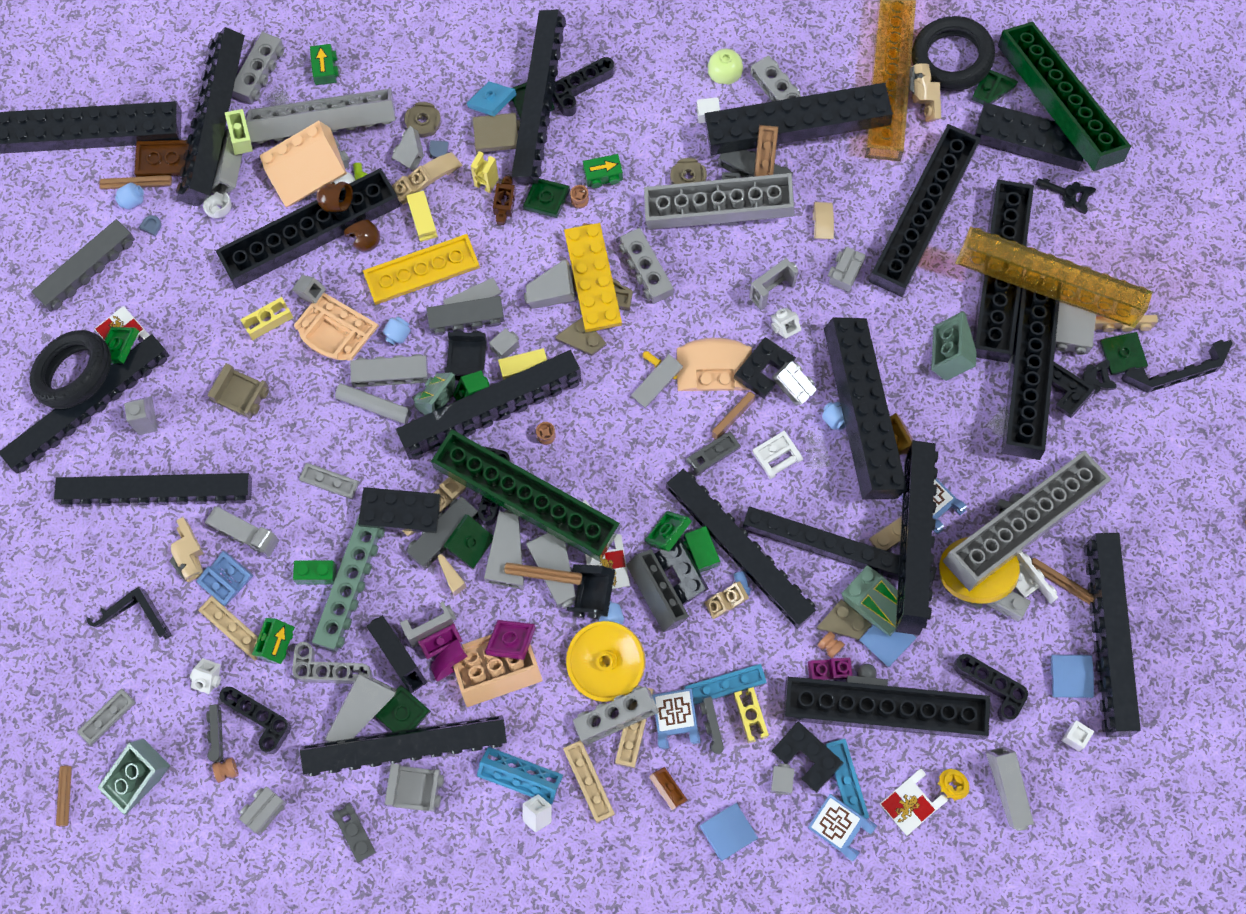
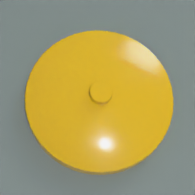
(990, 590)
(605, 661)

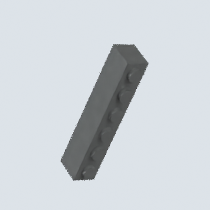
(83, 265)

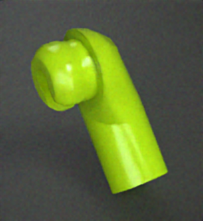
(358, 171)

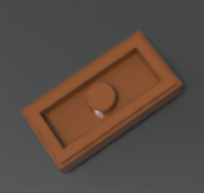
(668, 788)

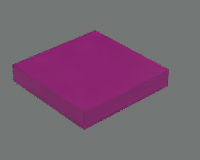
(510, 639)

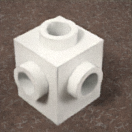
(785, 323)
(205, 676)

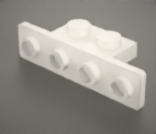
(1033, 579)

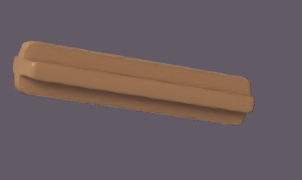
(63, 798)

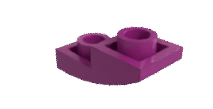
(446, 659)
(830, 669)

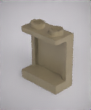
(495, 132)
(238, 392)

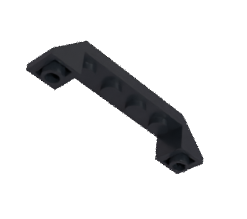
(1139, 379)

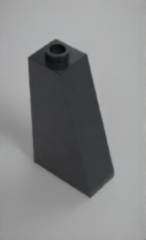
(396, 654)

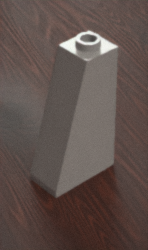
(227, 167)
(504, 549)
(552, 554)
(359, 707)
(1010, 787)

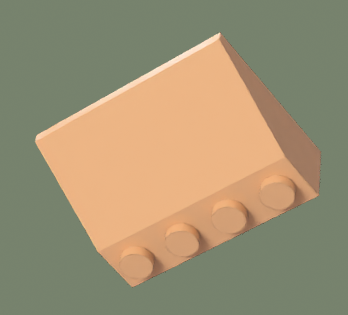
(303, 163)
(489, 677)

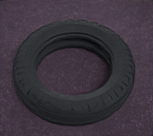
(960, 27)
(85, 384)

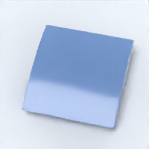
(218, 585)
(886, 647)
(1072, 676)
(728, 832)

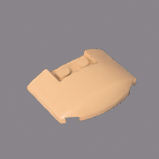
(334, 328)
(711, 364)

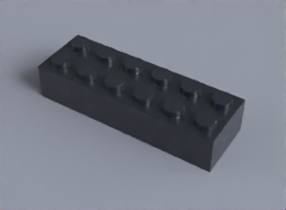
(1026, 136)

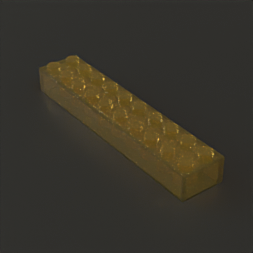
(892, 67)
(1053, 277)

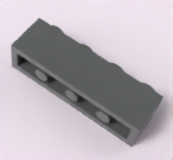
(744, 163)
(465, 314)
(430, 545)
(657, 590)

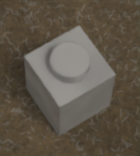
(309, 289)
(504, 343)
(782, 779)

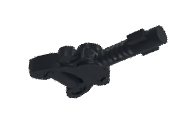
(1069, 193)
(1090, 374)

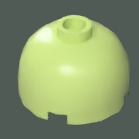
(725, 66)

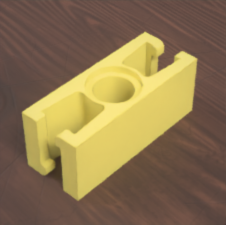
(484, 172)
(422, 216)
(262, 313)
(518, 363)
(756, 709)

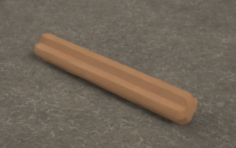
(147, 181)
(543, 573)
(1063, 581)

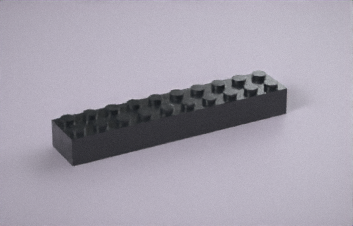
(210, 117)
(800, 118)
(88, 127)
(924, 210)
(305, 230)
(999, 299)
(1030, 376)
(490, 404)
(864, 409)
(917, 539)
(1112, 635)
(887, 708)

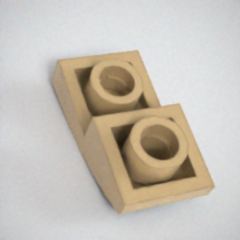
(413, 183)
(824, 220)
(726, 600)

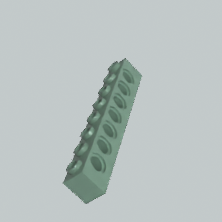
(342, 582)

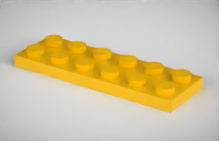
(421, 269)
(593, 277)

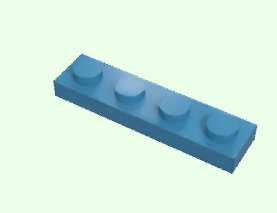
(728, 683)
(847, 778)

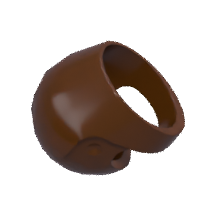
(329, 196)
(366, 235)

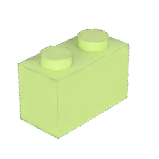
(238, 131)

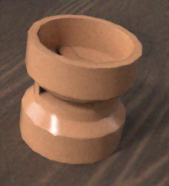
(579, 192)
(543, 430)
(832, 646)
(225, 769)

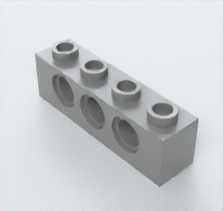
(249, 74)
(771, 86)
(637, 241)
(645, 708)

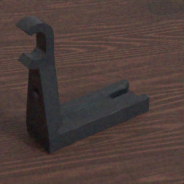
(132, 598)

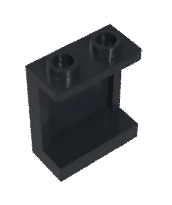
(466, 353)
(594, 591)

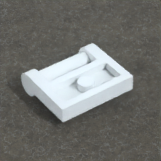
(774, 449)

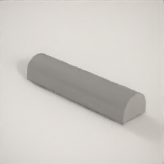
(373, 403)

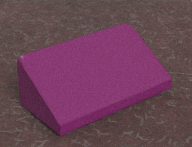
(439, 640)

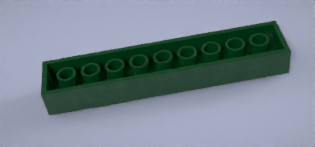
(1064, 96)
(526, 495)

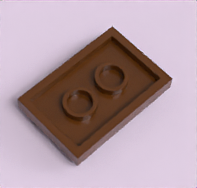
(159, 157)

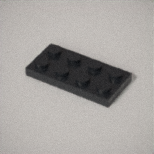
(399, 510)

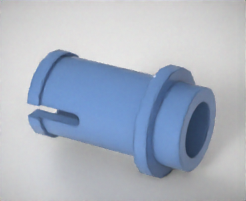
(741, 576)

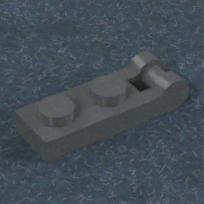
(713, 453)
(712, 724)
(215, 734)
(354, 833)

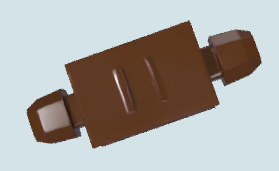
(502, 211)

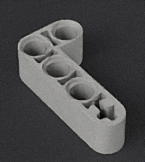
(242, 531)
(332, 667)

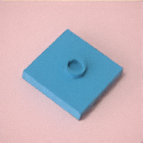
(491, 98)

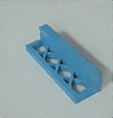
(518, 778)

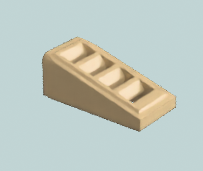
(454, 580)

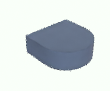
(438, 148)
(151, 225)

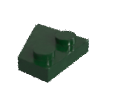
(993, 87)

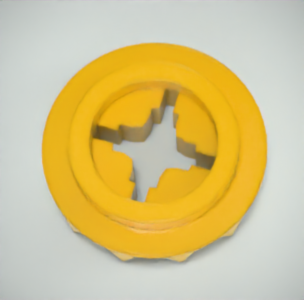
(958, 779)

